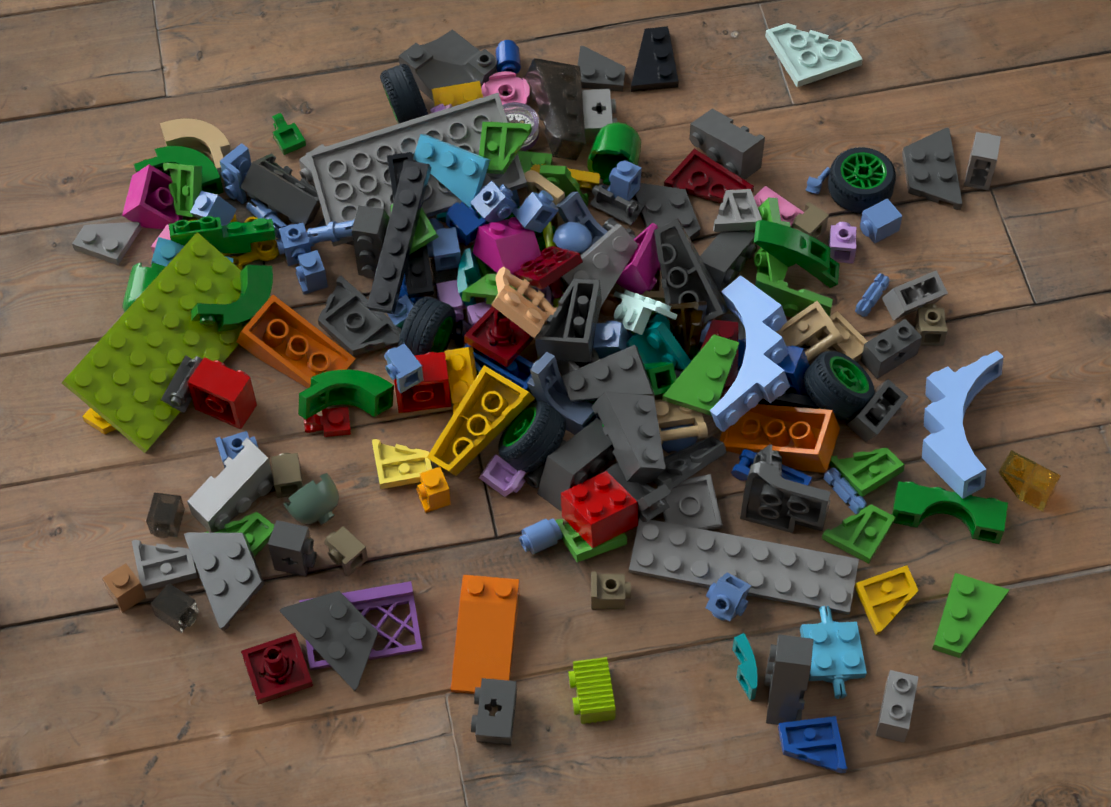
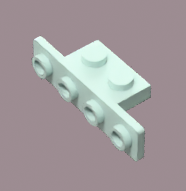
(636, 310)

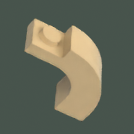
(197, 136)

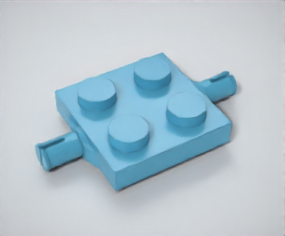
(835, 652)

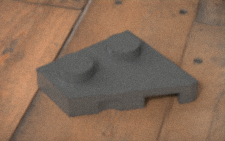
(600, 71)

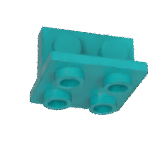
(659, 344)

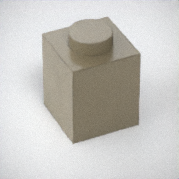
(286, 474)

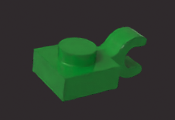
(287, 136)

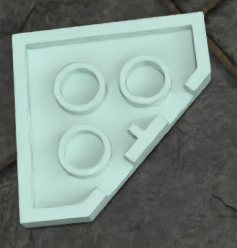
(811, 54)

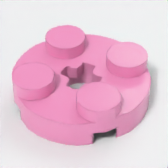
(507, 81)

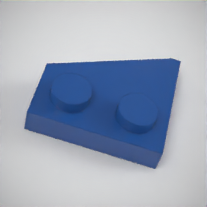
(814, 742)

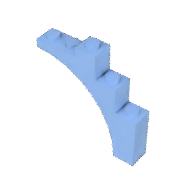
(765, 348)
(947, 447)

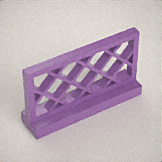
(378, 599)

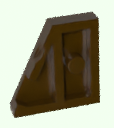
(688, 324)

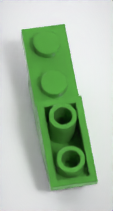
(763, 260)

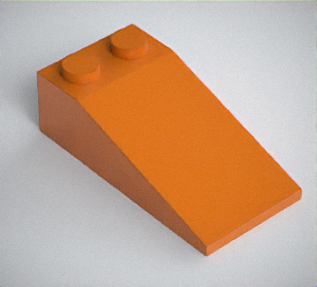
(291, 343)
(799, 434)
(484, 631)

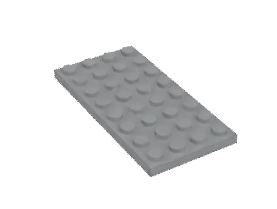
(358, 169)

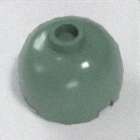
(314, 501)

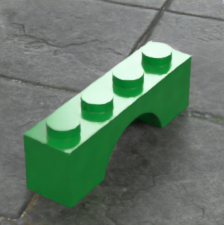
(981, 515)

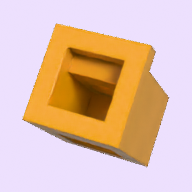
(433, 490)

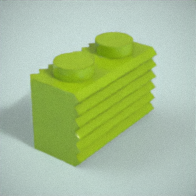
(593, 690)

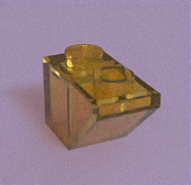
(1029, 480)

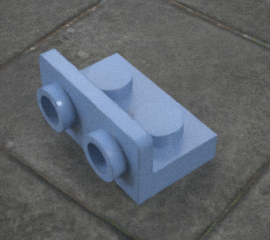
(234, 170)

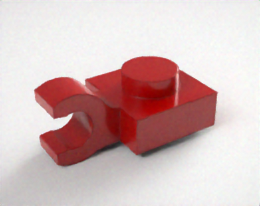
(333, 422)

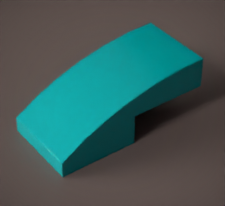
(467, 274)
(747, 669)

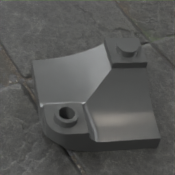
(448, 63)
(781, 502)

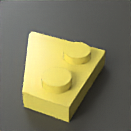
(399, 464)

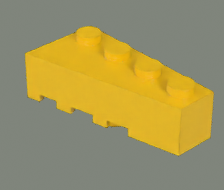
(480, 417)

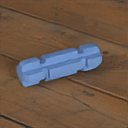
(872, 295)
(845, 490)

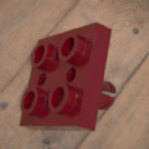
(549, 269)
(502, 332)
(274, 660)

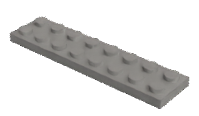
(770, 568)

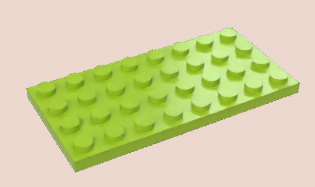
(146, 345)

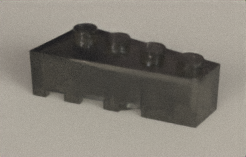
(560, 105)

